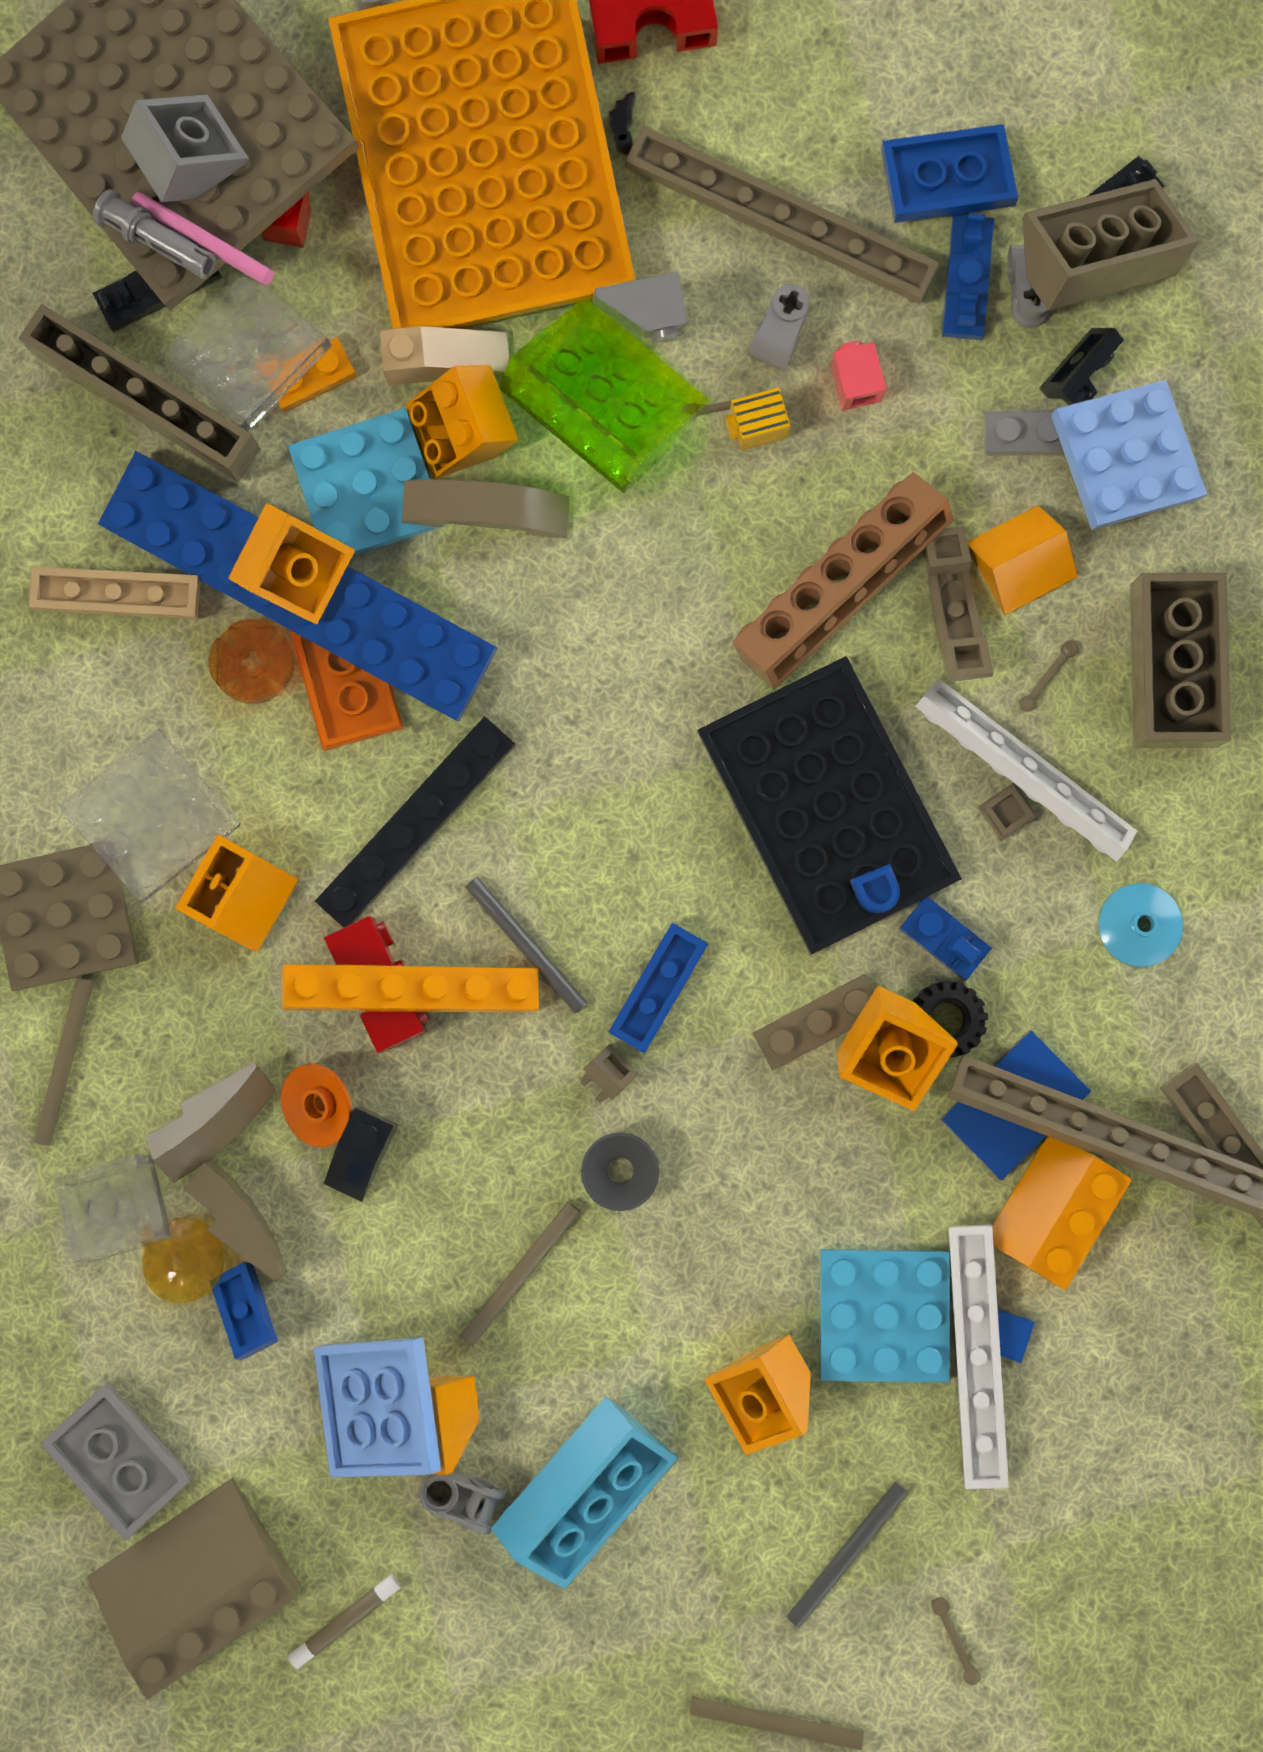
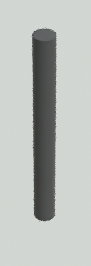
(526, 944)
(847, 1554)

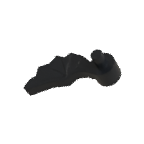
(620, 121)

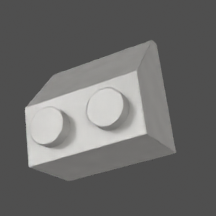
(182, 145)
(646, 306)

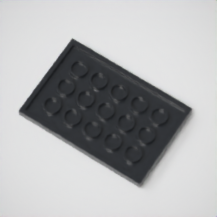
(826, 801)

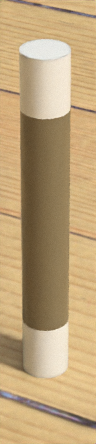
(344, 1621)

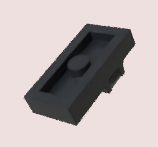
(1071, 378)

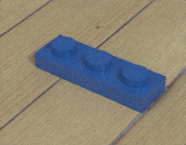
(658, 987)

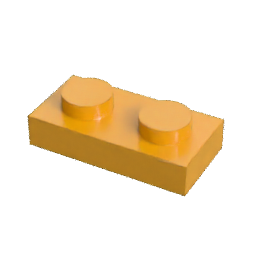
(323, 376)

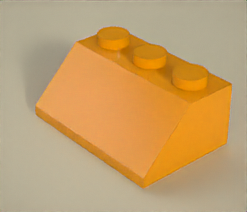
(1058, 1210)

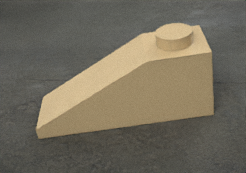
(429, 352)

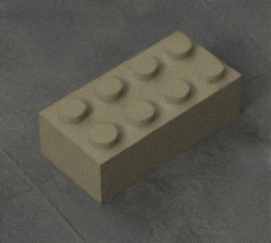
(1180, 660)

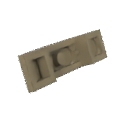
(485, 505)
(955, 608)

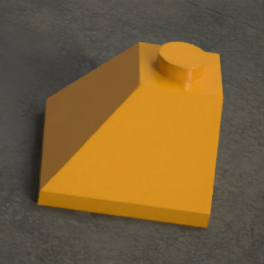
(764, 1395)
(454, 1416)

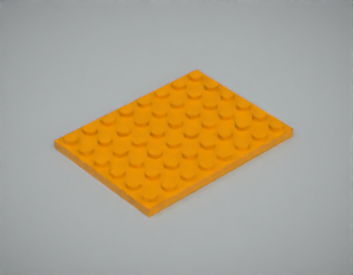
(481, 157)

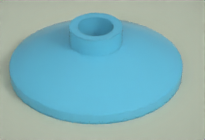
(1120, 929)

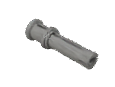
(139, 227)

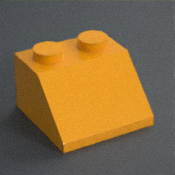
(291, 564)
(894, 1049)

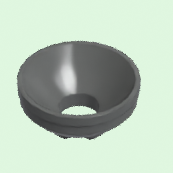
(620, 1195)

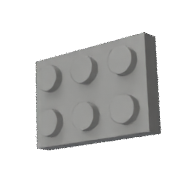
(116, 1461)

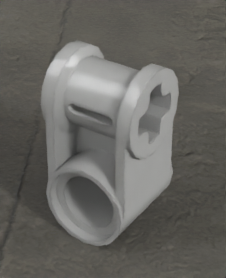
(1021, 291)
(780, 331)
(464, 1500)

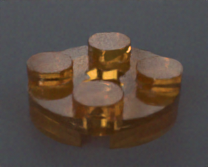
(234, 645)

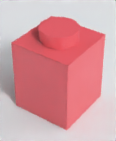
(857, 375)

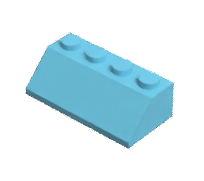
(583, 1494)

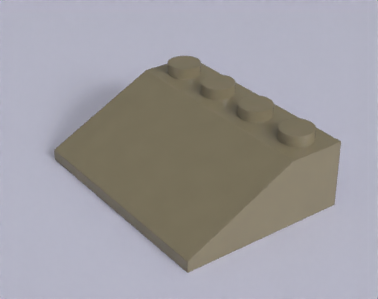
(192, 1588)

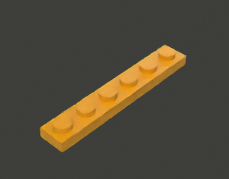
(409, 988)

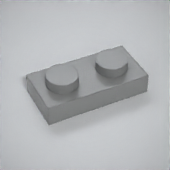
(1020, 433)

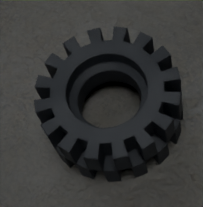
(968, 1003)

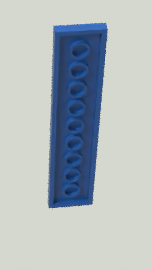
(361, 621)

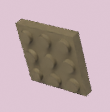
(62, 918)

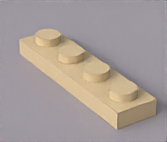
(114, 593)

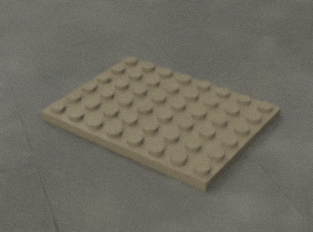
(92, 59)

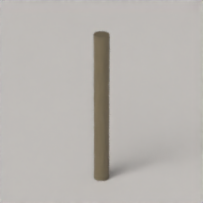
(63, 1061)
(519, 1274)
(776, 1723)

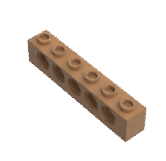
(838, 601)

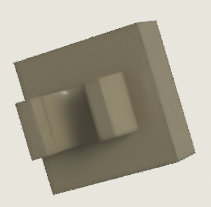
(609, 1072)

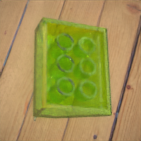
(602, 393)

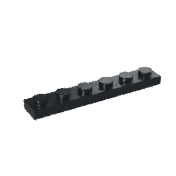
(415, 823)

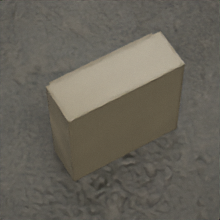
(1007, 811)

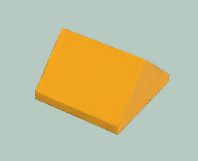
(1024, 558)

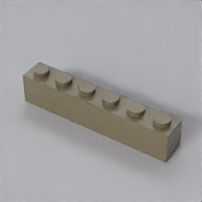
(139, 393)

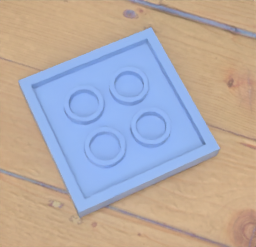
(1128, 454)
(377, 1408)

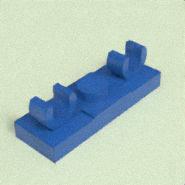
(967, 276)

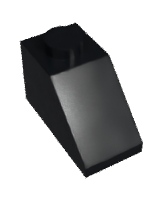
(360, 1152)

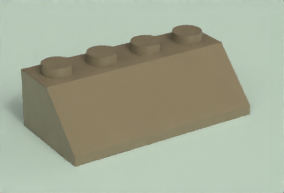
(1104, 244)

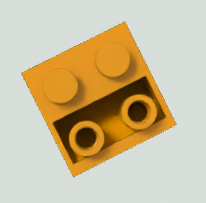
(461, 420)
(237, 893)

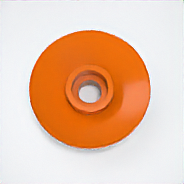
(315, 1104)

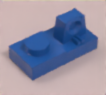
(945, 938)
(244, 1311)

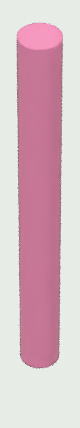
(204, 239)

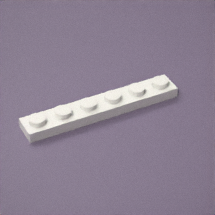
(1026, 769)
(978, 1357)

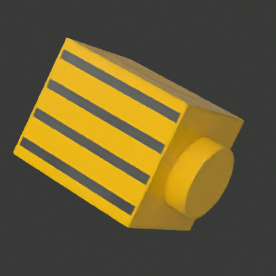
(758, 419)

